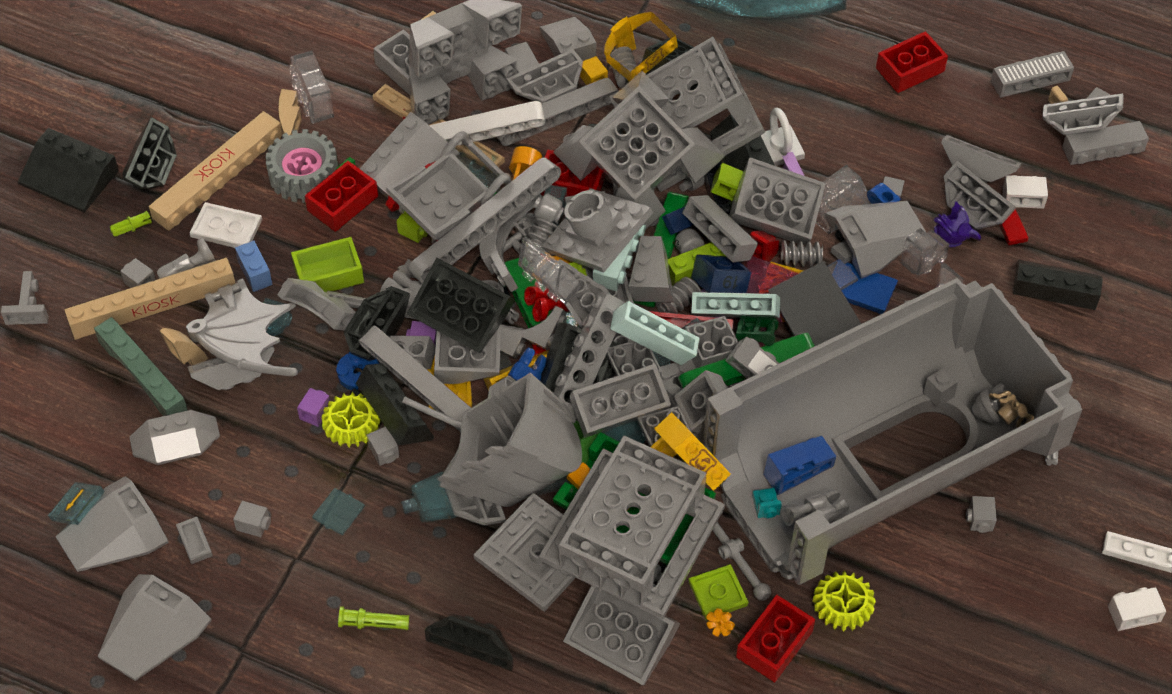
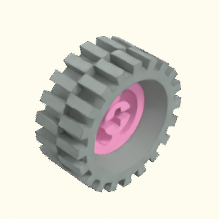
(287, 161)

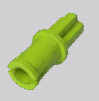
(130, 224)

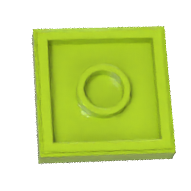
(718, 590)

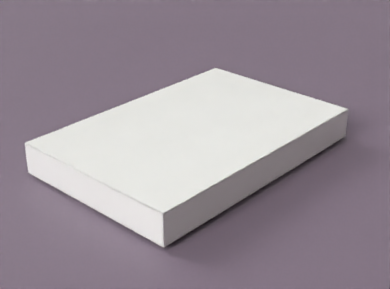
(225, 225)

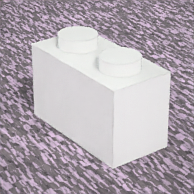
(1025, 191)
(1136, 608)

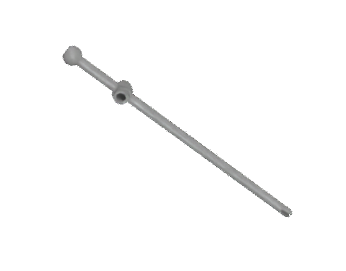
(732, 549)

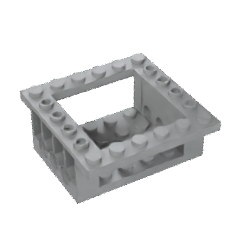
(716, 91)
(624, 563)

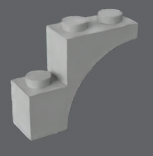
(312, 297)
(540, 335)

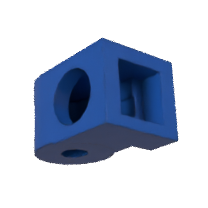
(882, 194)

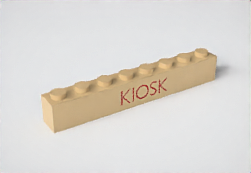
(215, 171)
(150, 297)

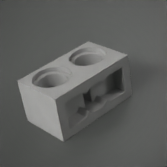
(418, 347)

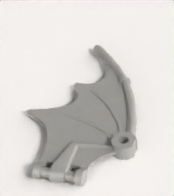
(238, 328)

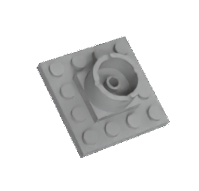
(596, 228)
(515, 551)

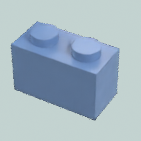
(253, 266)

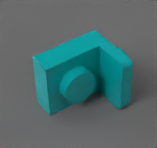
(766, 503)

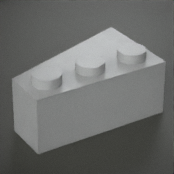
(650, 272)

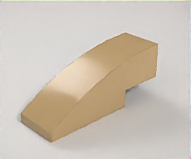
(289, 111)
(182, 347)

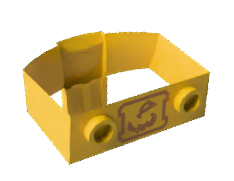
(622, 36)
(679, 440)

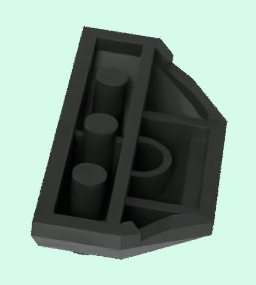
(151, 157)
(381, 310)
(471, 639)

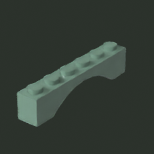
(155, 384)

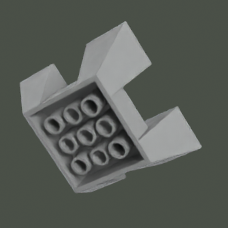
(459, 45)
(672, 147)
(714, 344)

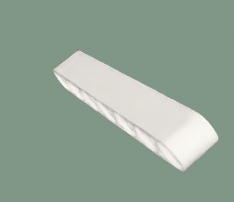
(494, 122)

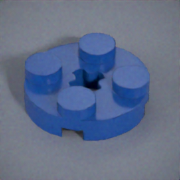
(346, 367)

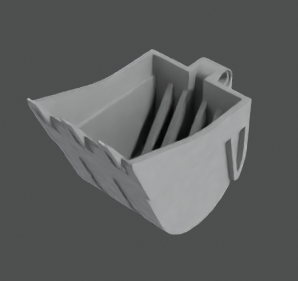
(514, 443)

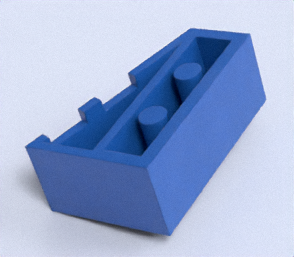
(798, 463)

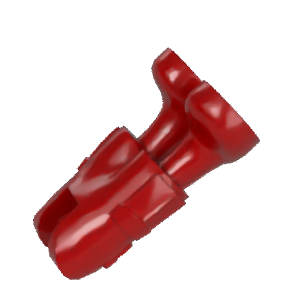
(541, 302)

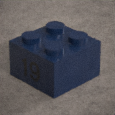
(720, 274)

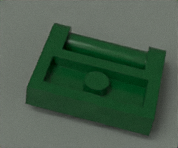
(751, 325)

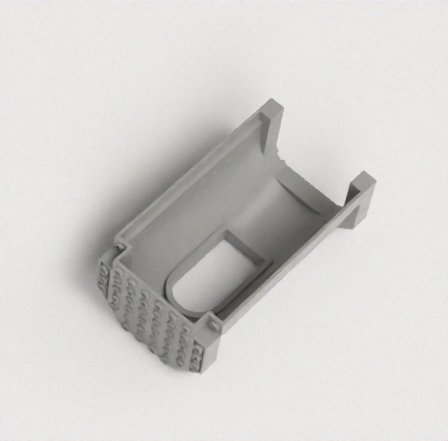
(869, 384)

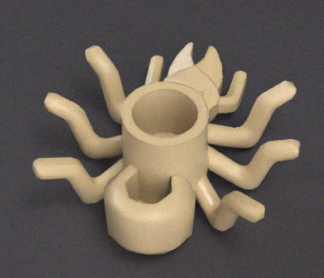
(1011, 408)

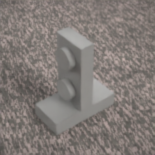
(27, 311)

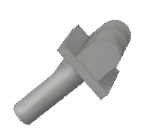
(521, 233)

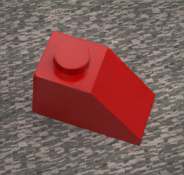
(767, 245)

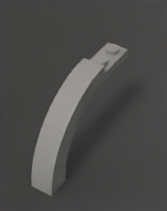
(493, 245)

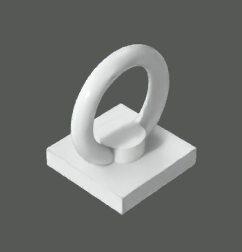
(781, 140)

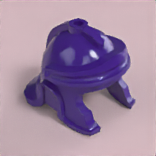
(955, 227)

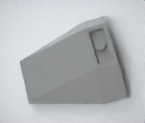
(874, 232)
(113, 529)
(150, 626)

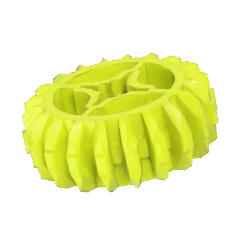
(340, 414)
(855, 595)

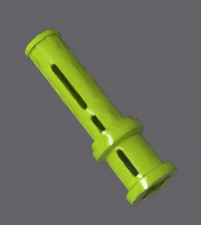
(362, 618)

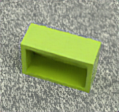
(329, 265)

